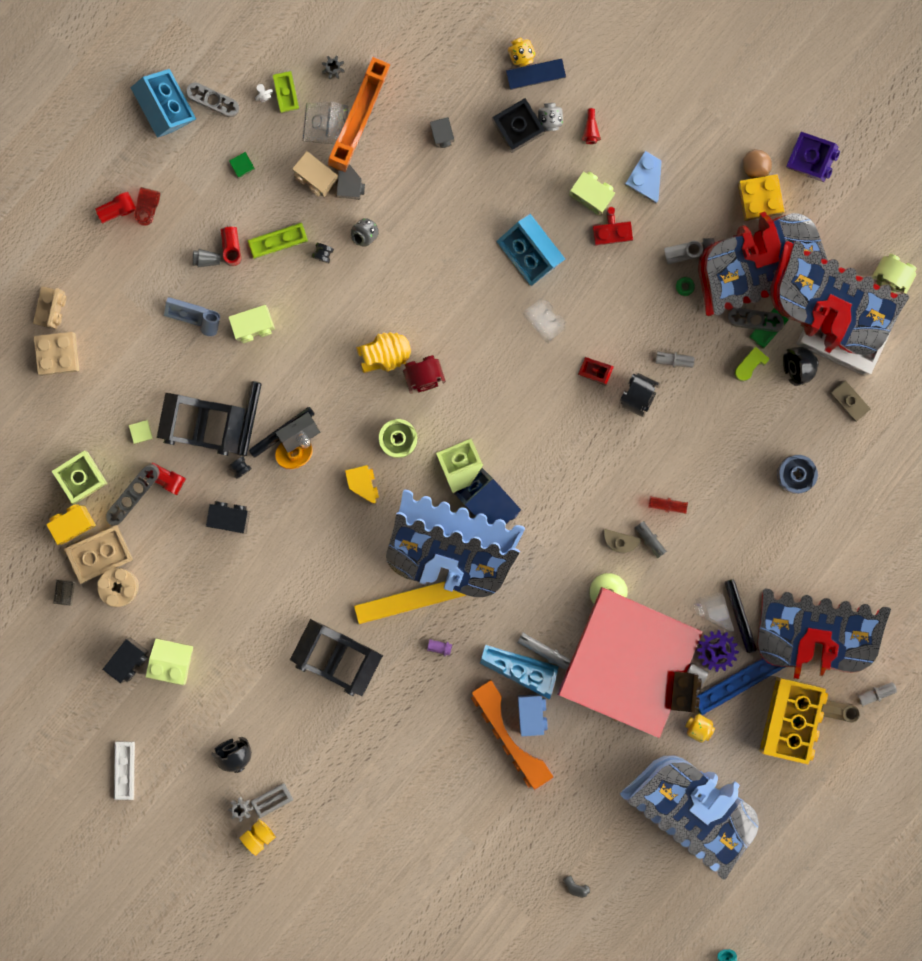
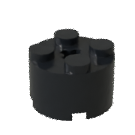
(639, 394)

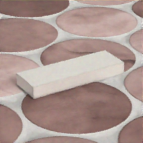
(124, 771)

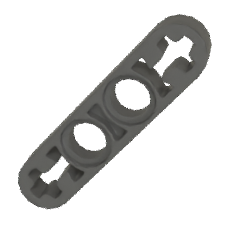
(132, 494)

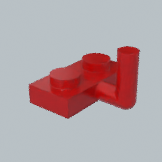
(612, 232)

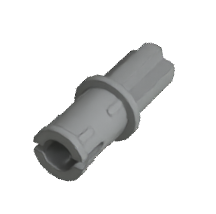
(675, 359)
(877, 694)

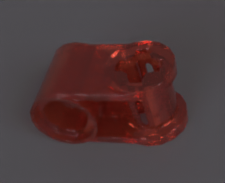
(146, 202)

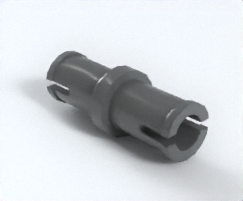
(650, 539)

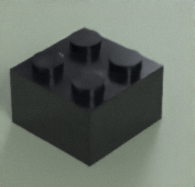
(518, 125)
(228, 518)
(125, 660)

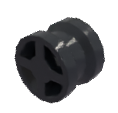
(322, 252)
(239, 467)

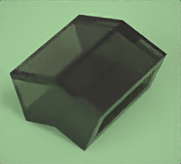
(64, 592)

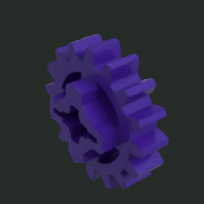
(721, 642)

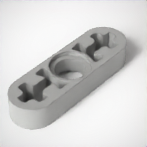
(223, 110)

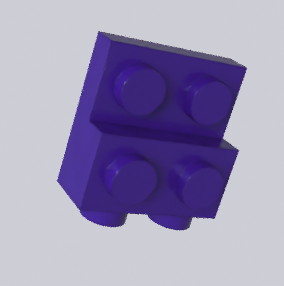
(813, 157)

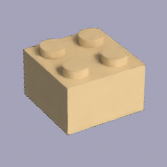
(315, 174)
(56, 353)

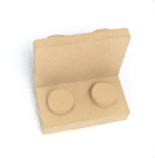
(49, 307)

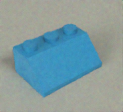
(163, 102)
(530, 249)

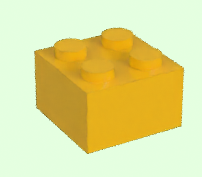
(759, 196)
(71, 524)

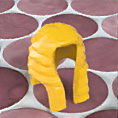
(384, 352)

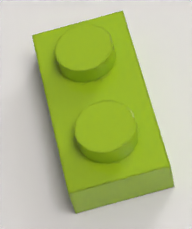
(286, 92)

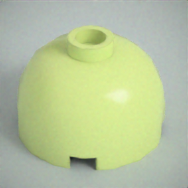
(609, 581)

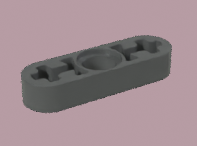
(770, 317)

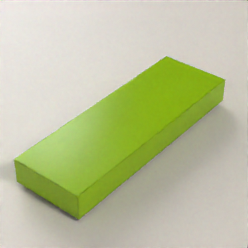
(277, 240)

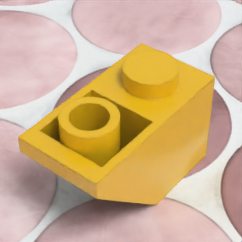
(360, 482)

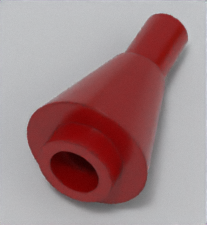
(591, 132)

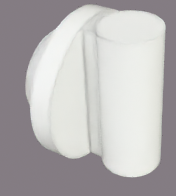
(263, 94)

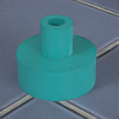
(727, 955)

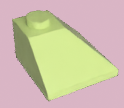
(460, 464)

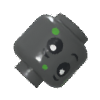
(364, 232)

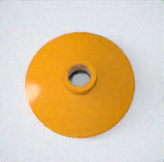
(293, 459)

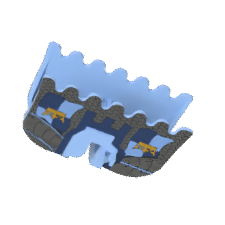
(436, 538)
(712, 825)

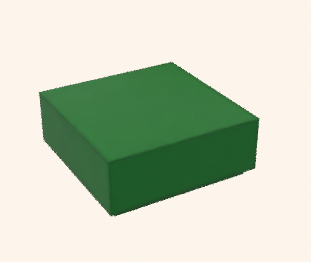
(242, 164)

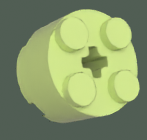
(894, 273)
(388, 443)

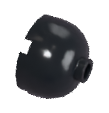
(800, 364)
(232, 755)

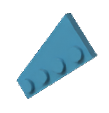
(524, 670)

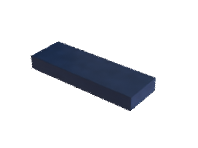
(536, 74)

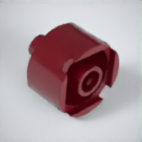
(423, 375)

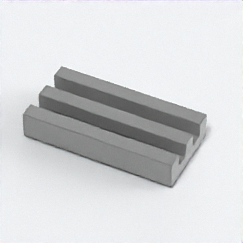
(286, 792)

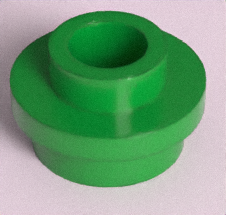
(687, 280)

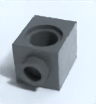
(442, 132)

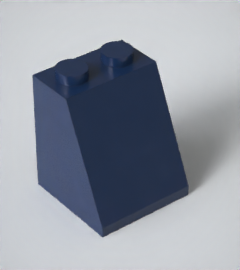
(488, 498)

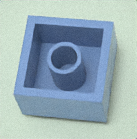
(531, 715)

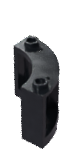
(231, 431)
(308, 642)

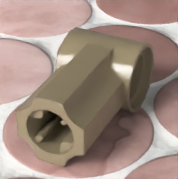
(838, 711)

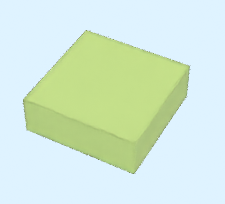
(140, 432)

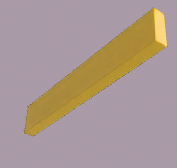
(404, 602)

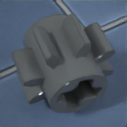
(330, 62)

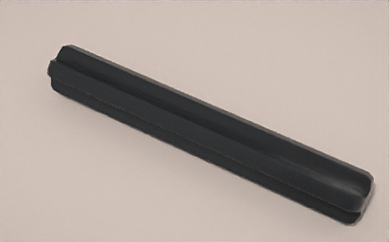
(249, 418)
(271, 439)
(740, 616)

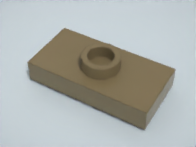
(850, 401)

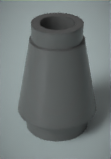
(205, 258)

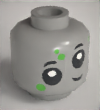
(550, 117)

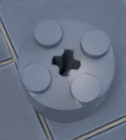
(806, 468)

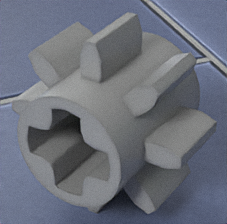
(237, 813)

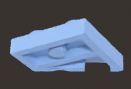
(646, 177)

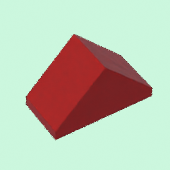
(596, 371)

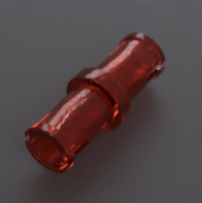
(668, 505)

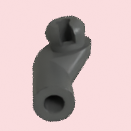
(576, 890)

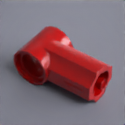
(119, 206)
(230, 244)
(169, 480)

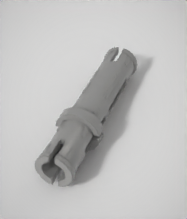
(544, 651)

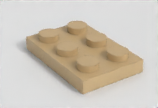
(98, 554)

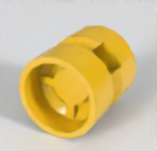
(257, 837)

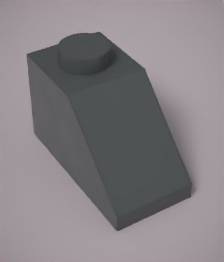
(350, 184)

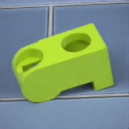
(745, 368)

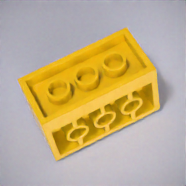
(780, 718)

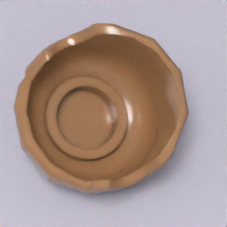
(757, 164)

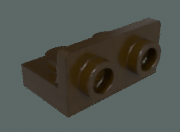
(685, 692)

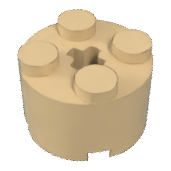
(128, 590)

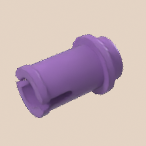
(439, 647)

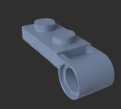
(193, 314)

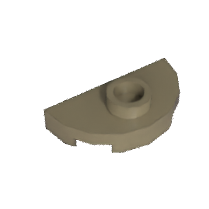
(620, 542)

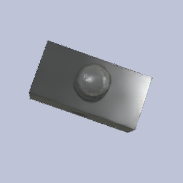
(298, 433)

